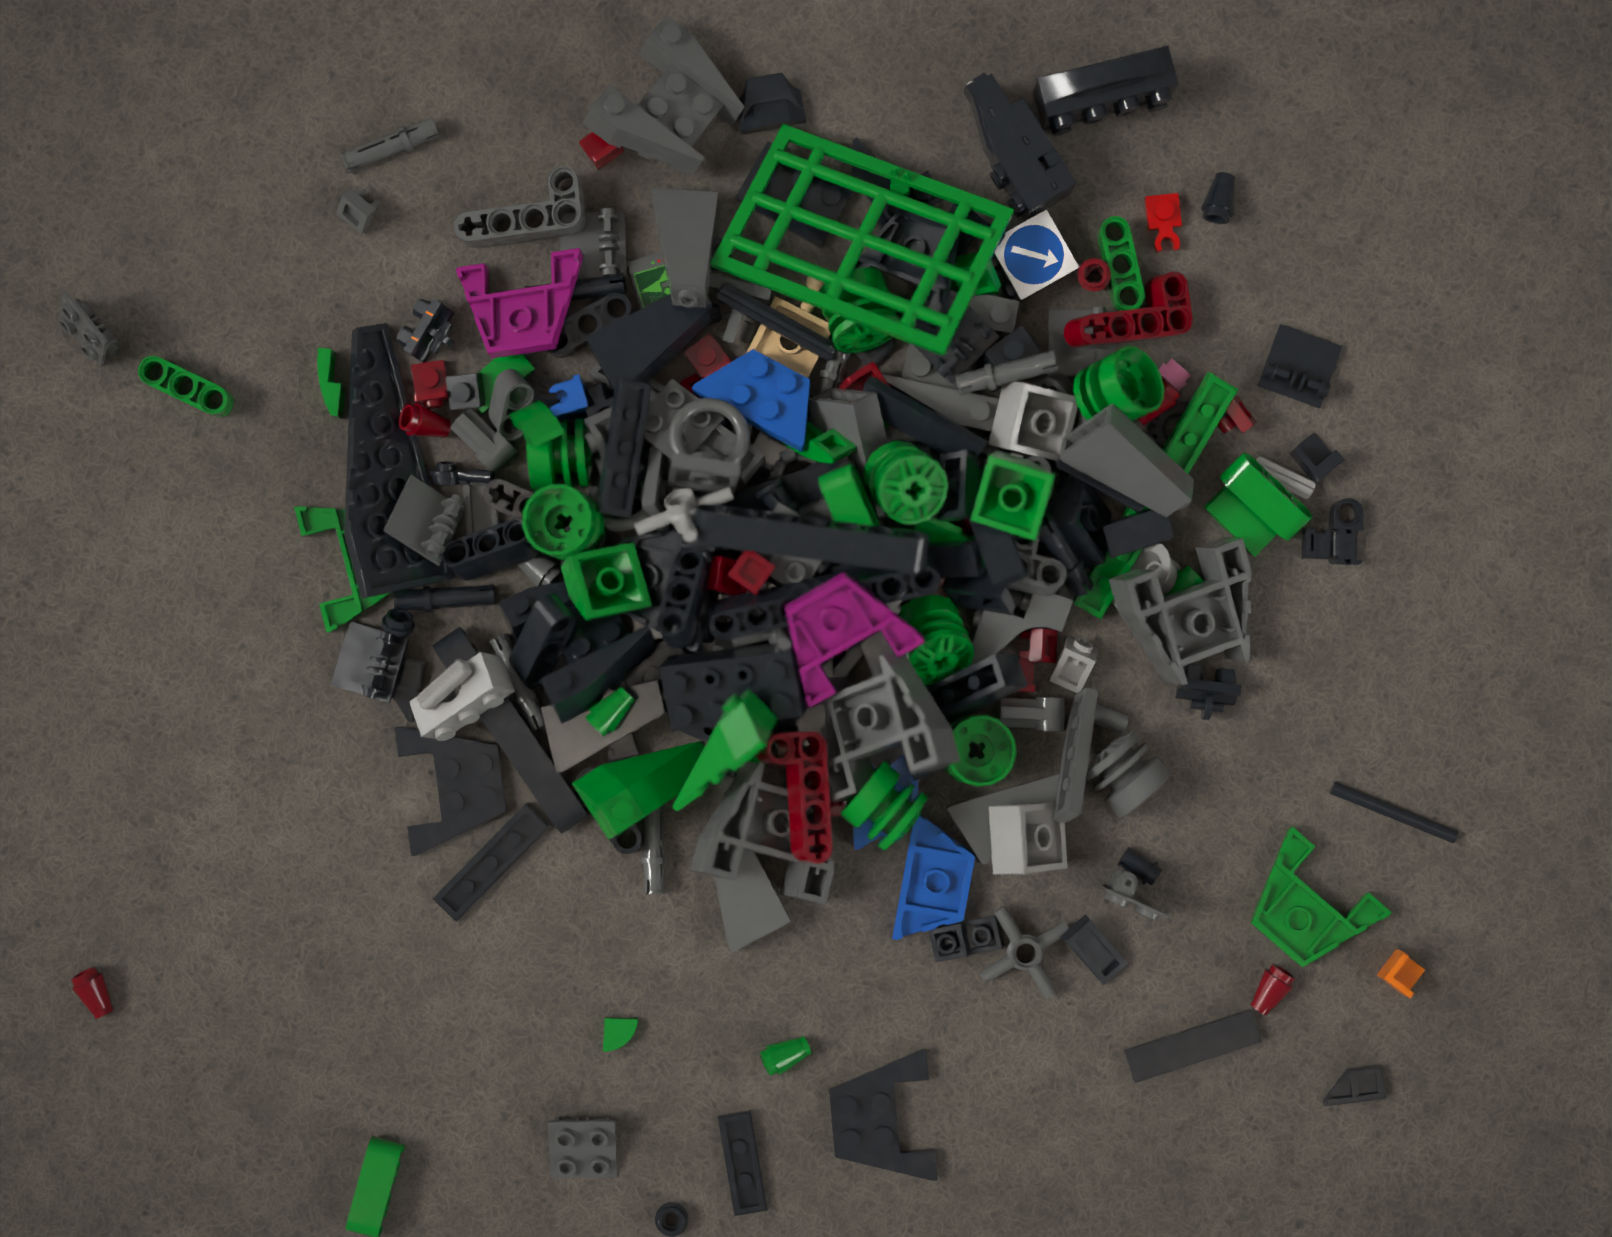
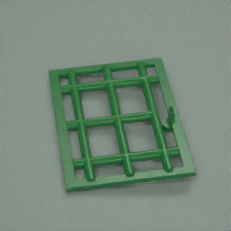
(900, 186)

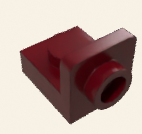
(707, 356)
(430, 383)
(719, 579)

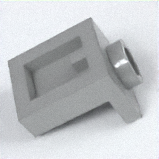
(1074, 664)

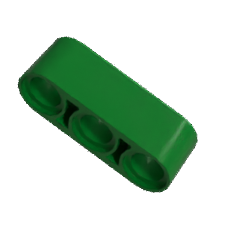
(1121, 249)
(173, 377)
(1266, 496)
(847, 497)
(374, 1187)

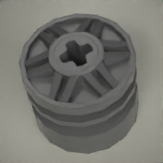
(1126, 773)

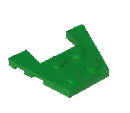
(344, 609)
(1298, 917)

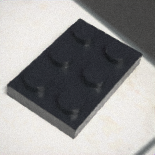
(821, 198)

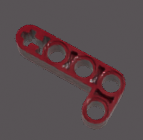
(1128, 322)
(799, 796)

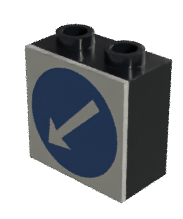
(1033, 258)

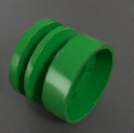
(852, 336)
(1122, 378)
(561, 455)
(893, 470)
(546, 516)
(946, 641)
(996, 750)
(885, 806)

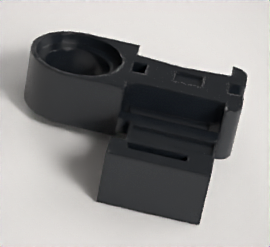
(1339, 543)

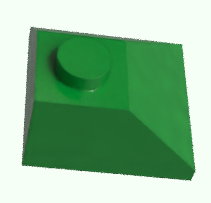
(1013, 495)
(606, 581)

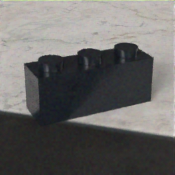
(978, 686)

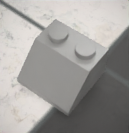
(1032, 420)
(1026, 838)

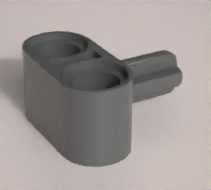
(506, 402)

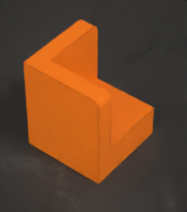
(1401, 973)

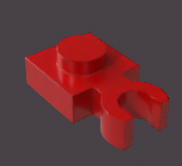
(1163, 215)

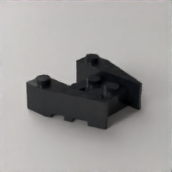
(594, 654)

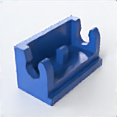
(572, 399)

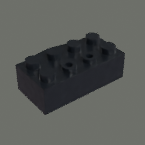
(1105, 88)
(702, 682)

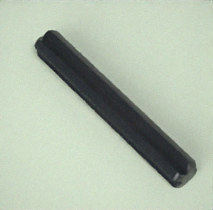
(776, 321)

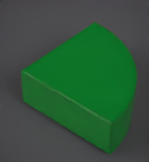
(618, 1032)

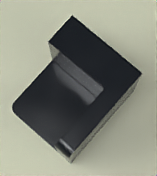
(1315, 457)

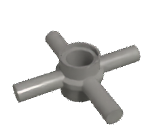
(681, 511)

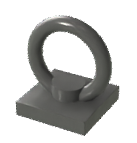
(701, 469)
(653, 493)

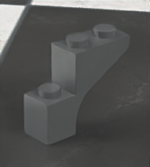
(998, 629)

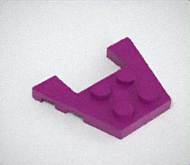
(525, 317)
(835, 619)

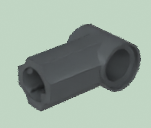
(488, 445)
(1037, 713)

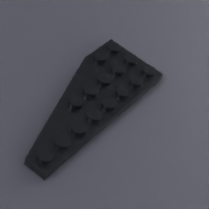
(378, 469)

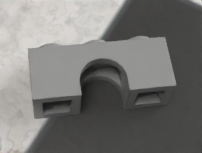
(477, 693)

